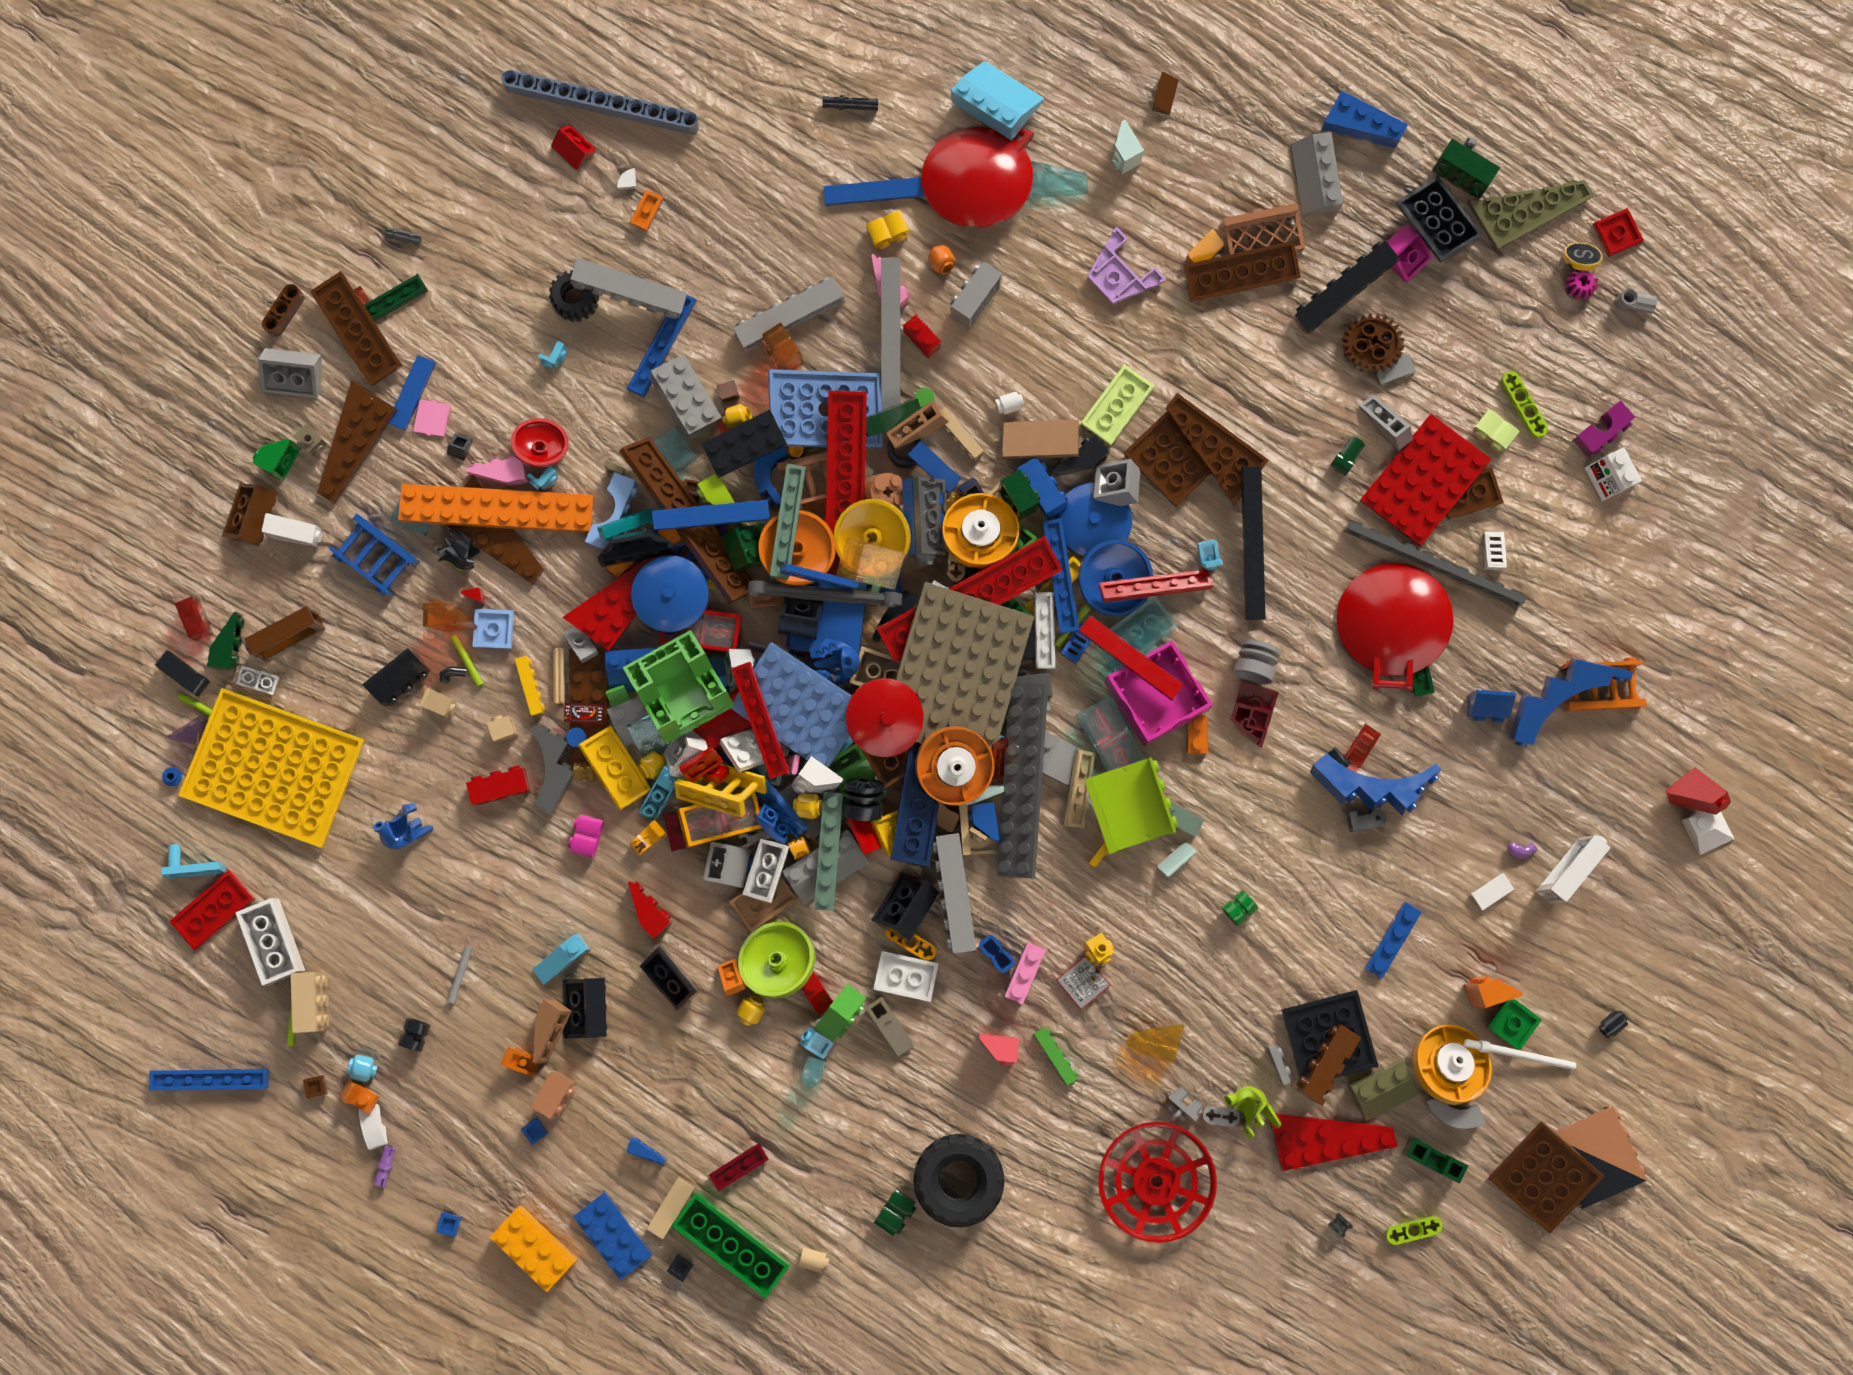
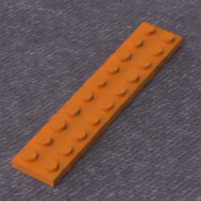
(496, 508)

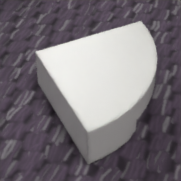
(627, 180)

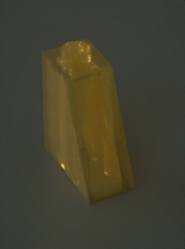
(1156, 1042)

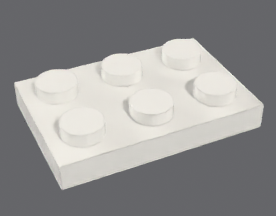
(744, 750)
(906, 976)

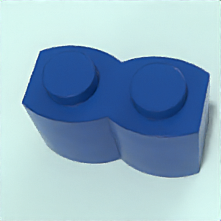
(1000, 958)

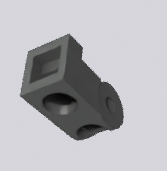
(1371, 820)

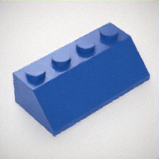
(617, 660)

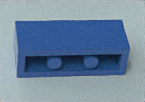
(1051, 500)

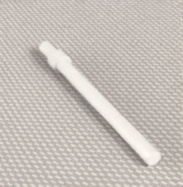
(1485, 1047)

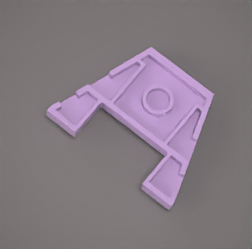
(1115, 278)

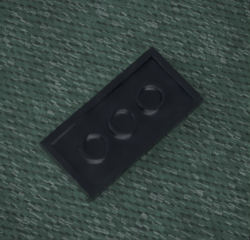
(744, 443)

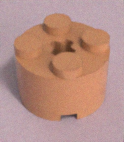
(885, 487)

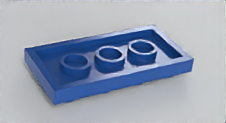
(612, 1235)

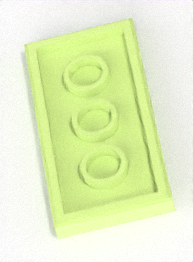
(1117, 405)

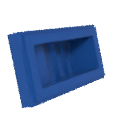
(1071, 657)
(640, 1149)

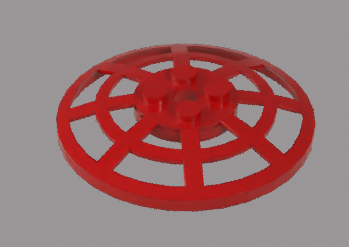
(1166, 1191)

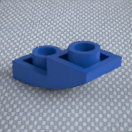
(772, 825)

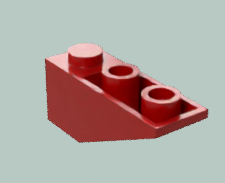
(649, 915)

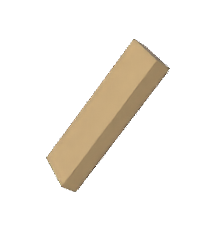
(670, 1208)

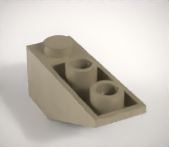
(889, 1026)

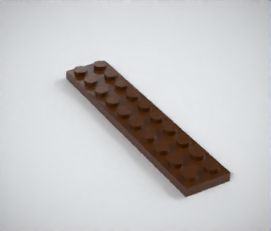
(671, 493)

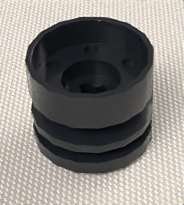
(863, 799)

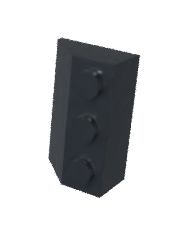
(397, 677)
(905, 906)
(669, 978)
(588, 1008)

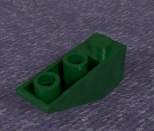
(224, 649)

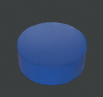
(575, 737)

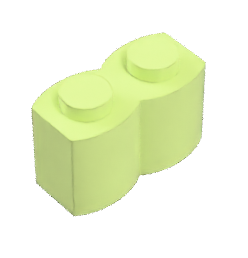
(1495, 431)

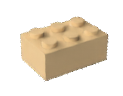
(309, 1002)

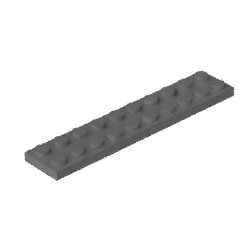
(1022, 780)

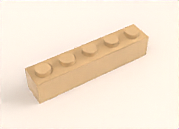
(962, 436)

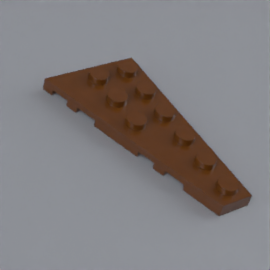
(358, 430)
(1215, 445)

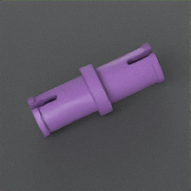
(384, 1166)

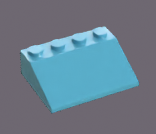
(995, 99)

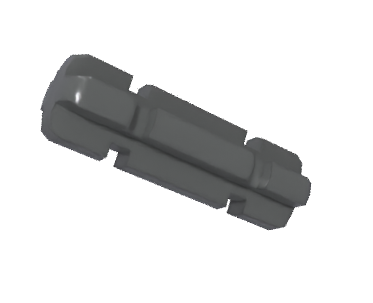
(403, 236)

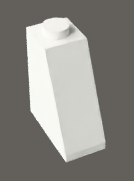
(291, 530)

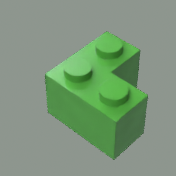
(841, 1013)

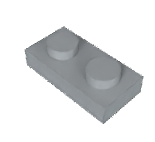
(1283, 1072)

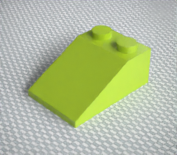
(715, 492)

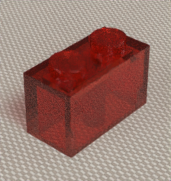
(194, 618)

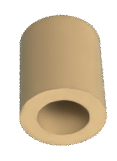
(813, 1260)

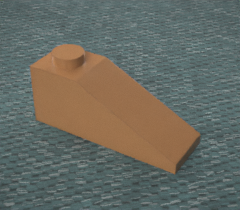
(918, 425)
(548, 1028)

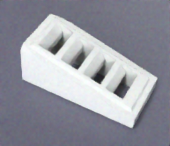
(1488, 564)

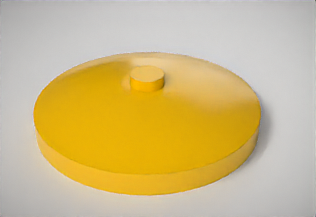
(873, 522)

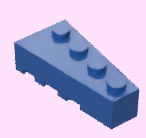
(1363, 121)

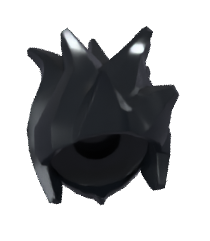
(458, 551)

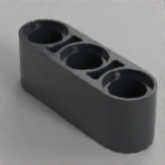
(182, 673)

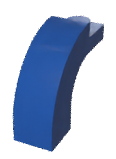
(762, 474)

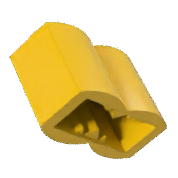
(887, 229)

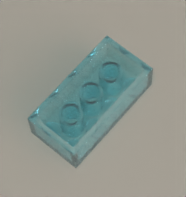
(1142, 629)

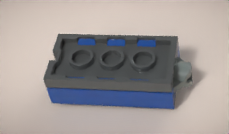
(925, 511)

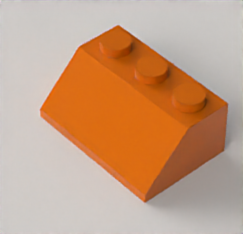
(1488, 992)

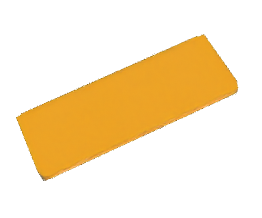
(1206, 248)

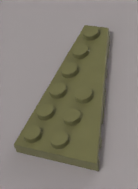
(1521, 212)

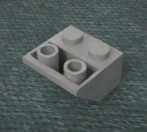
(727, 864)

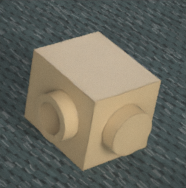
(501, 729)

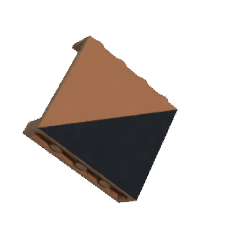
(1607, 1148)

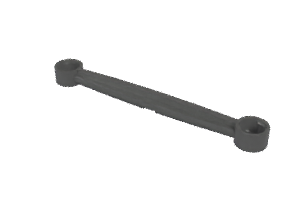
(887, 599)

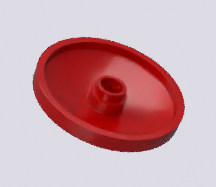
(884, 717)

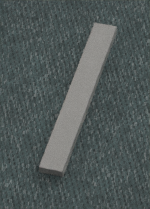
(890, 332)

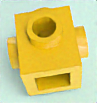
(1098, 950)

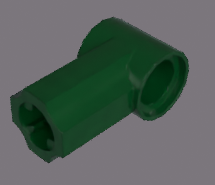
(1346, 458)

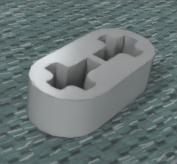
(1221, 1111)

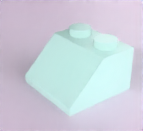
(1127, 150)

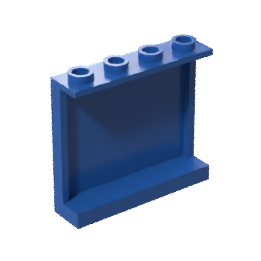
(838, 622)

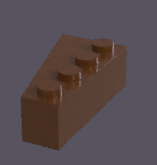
(1328, 1064)

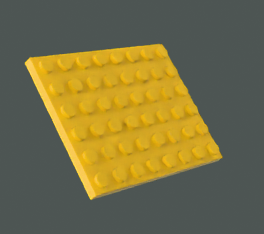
(272, 768)

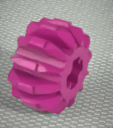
(1586, 279)

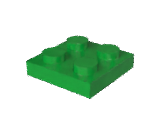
(1514, 1023)

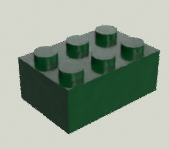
(1466, 168)

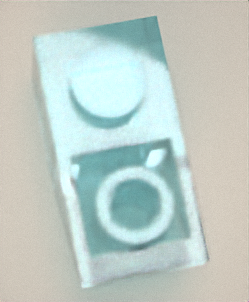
(813, 1071)

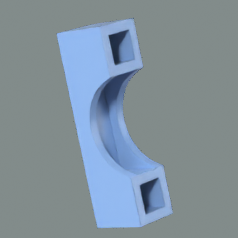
(622, 490)

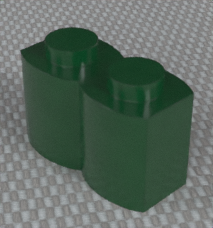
(895, 1212)

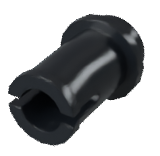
(1339, 757)

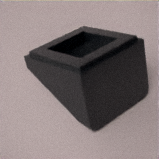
(459, 446)

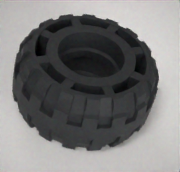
(950, 1210)

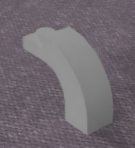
(1462, 1118)

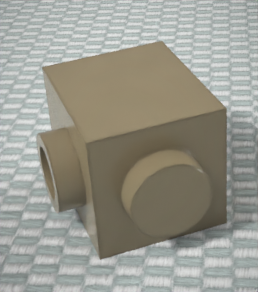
(310, 440)

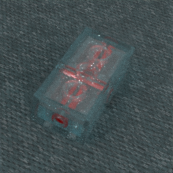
(1109, 735)

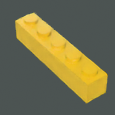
(530, 686)

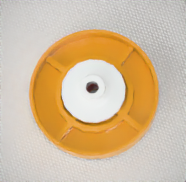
(980, 530)
(1449, 1068)

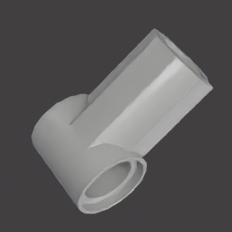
(1637, 301)

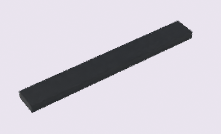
(1253, 543)

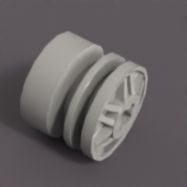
(1257, 661)

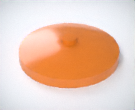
(812, 546)

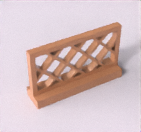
(1259, 217)

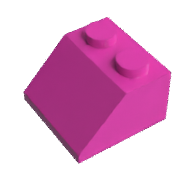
(1412, 252)

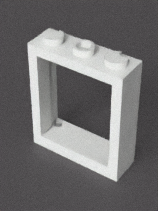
(1573, 869)

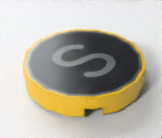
(1582, 256)

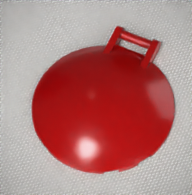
(978, 176)
(1394, 622)

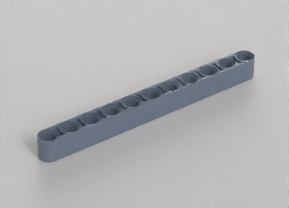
(594, 96)

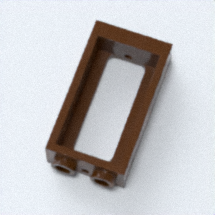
(284, 633)

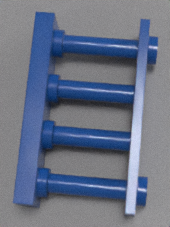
(376, 537)

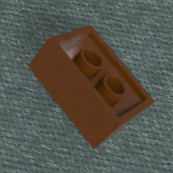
(248, 514)

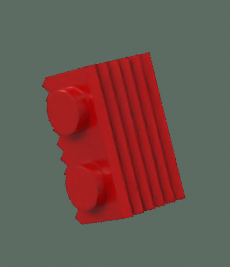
(922, 336)

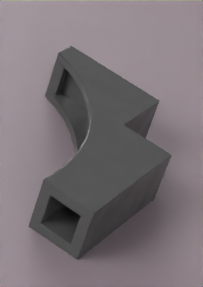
(557, 776)

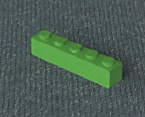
(1056, 1055)

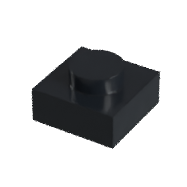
(680, 1267)

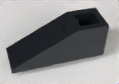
(1090, 454)

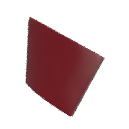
(1254, 710)

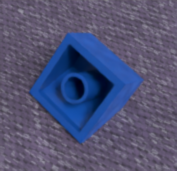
(1490, 705)

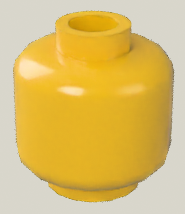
(736, 415)
(652, 765)
(808, 806)
(751, 1010)

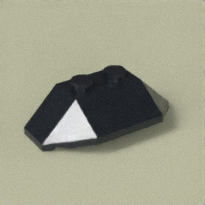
(634, 547)

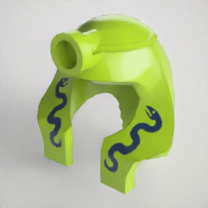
(1251, 1104)

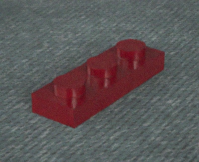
(738, 1167)

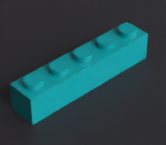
(626, 524)

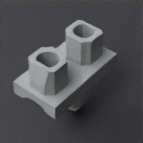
(1177, 1098)

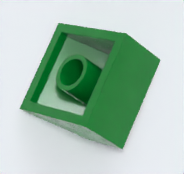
(276, 458)

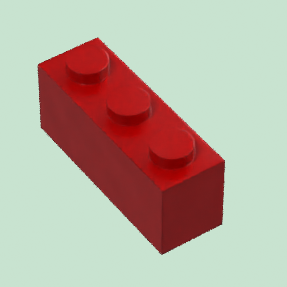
(498, 786)

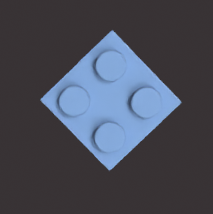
(493, 629)

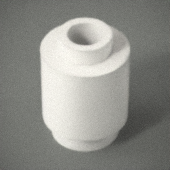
(1009, 403)

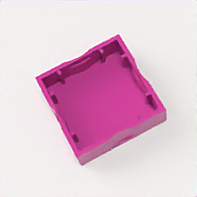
(1149, 710)

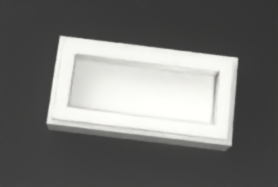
(1492, 891)

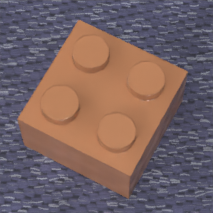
(553, 1095)

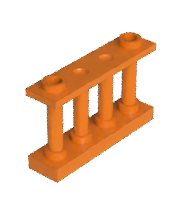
(1613, 701)

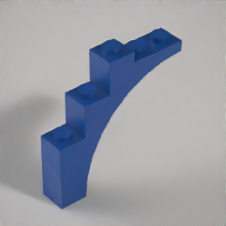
(1374, 792)

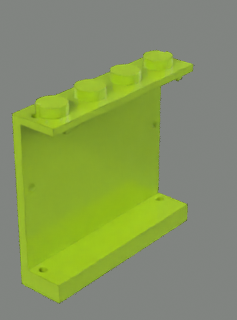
(1131, 805)

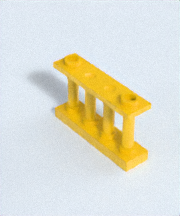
(722, 800)

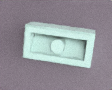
(1176, 859)

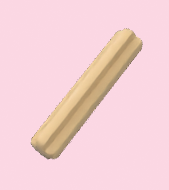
(558, 676)

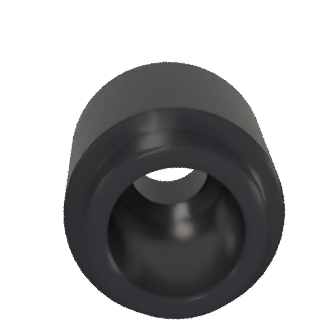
(1613, 1024)

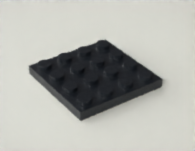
(1311, 1022)

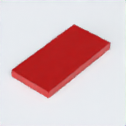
(212, 910)

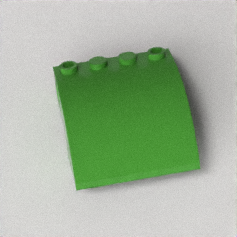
(678, 687)

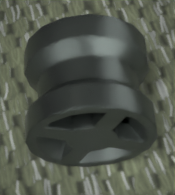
(1340, 1225)

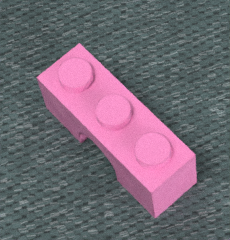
(1024, 973)

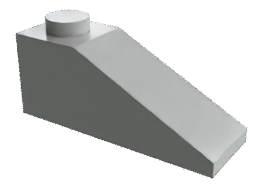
(1387, 422)

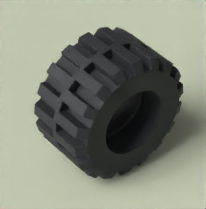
(571, 311)

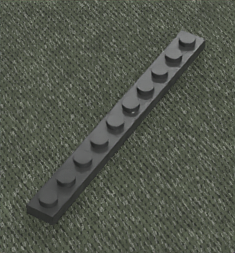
(1441, 566)

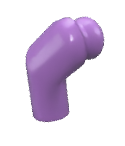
(1521, 852)

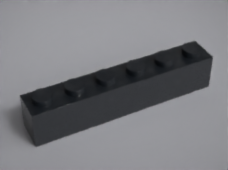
(1346, 287)

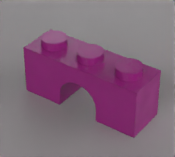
(1592, 439)

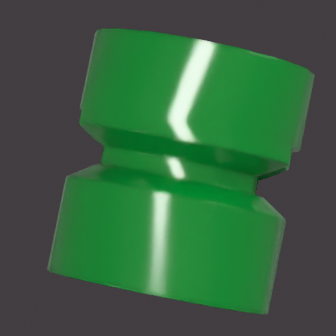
(1242, 906)

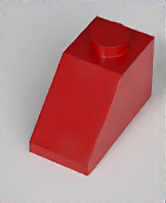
(817, 994)

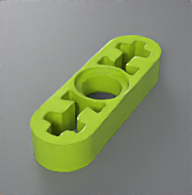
(1426, 1221)

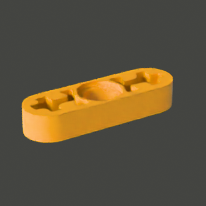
(920, 954)

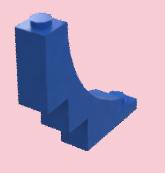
(1579, 677)

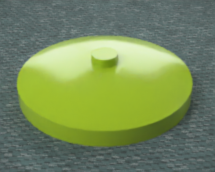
(776, 960)

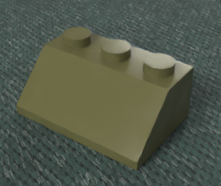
(1383, 1089)

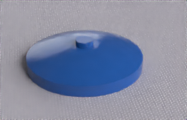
(1092, 521)
(1112, 562)
(670, 594)

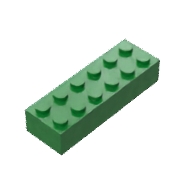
(731, 1244)

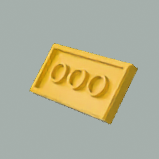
(614, 767)

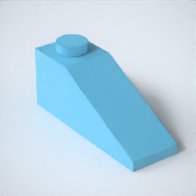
(561, 958)

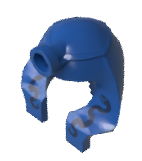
(843, 661)
(398, 833)

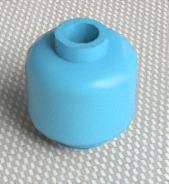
(361, 1068)

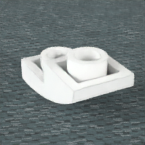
(257, 680)
(372, 1128)

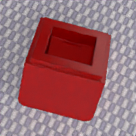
(475, 594)

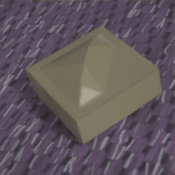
(612, 466)

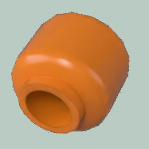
(941, 259)

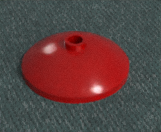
(542, 435)

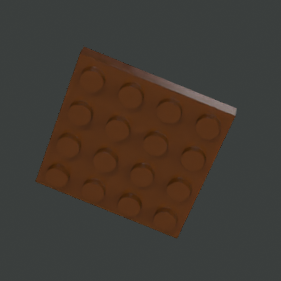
(1168, 460)
(1545, 1176)

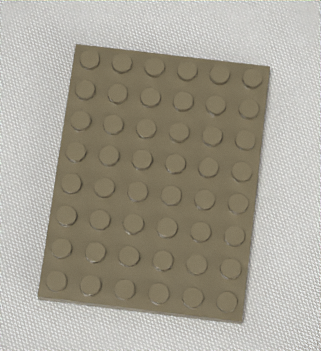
(963, 660)

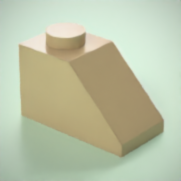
(438, 703)

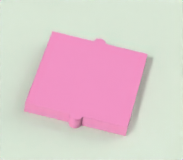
(432, 418)

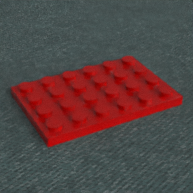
(1425, 480)

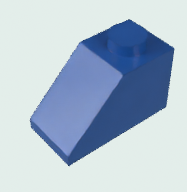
(985, 820)

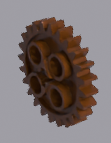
(1379, 329)

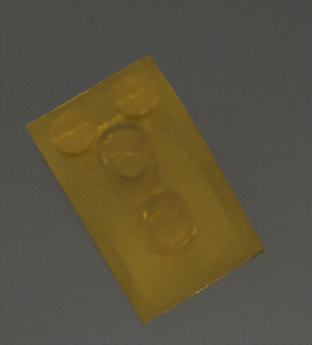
(870, 563)

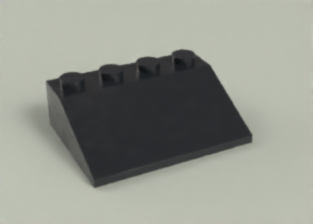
(1439, 219)

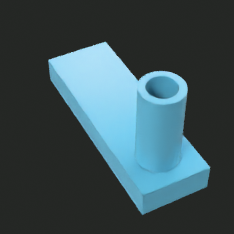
(176, 870)

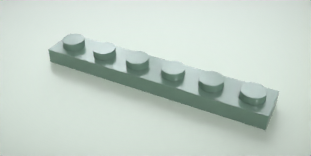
(787, 519)
(828, 851)

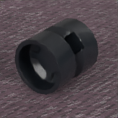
(416, 1028)

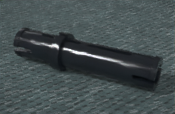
(849, 103)

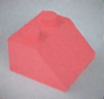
(1001, 1047)

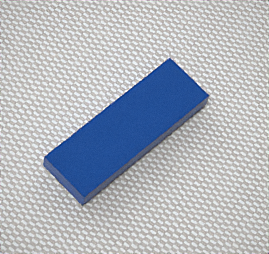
(933, 465)

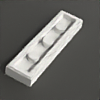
(1044, 630)

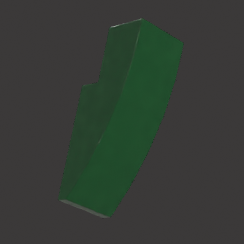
(890, 417)

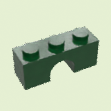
(1434, 1159)

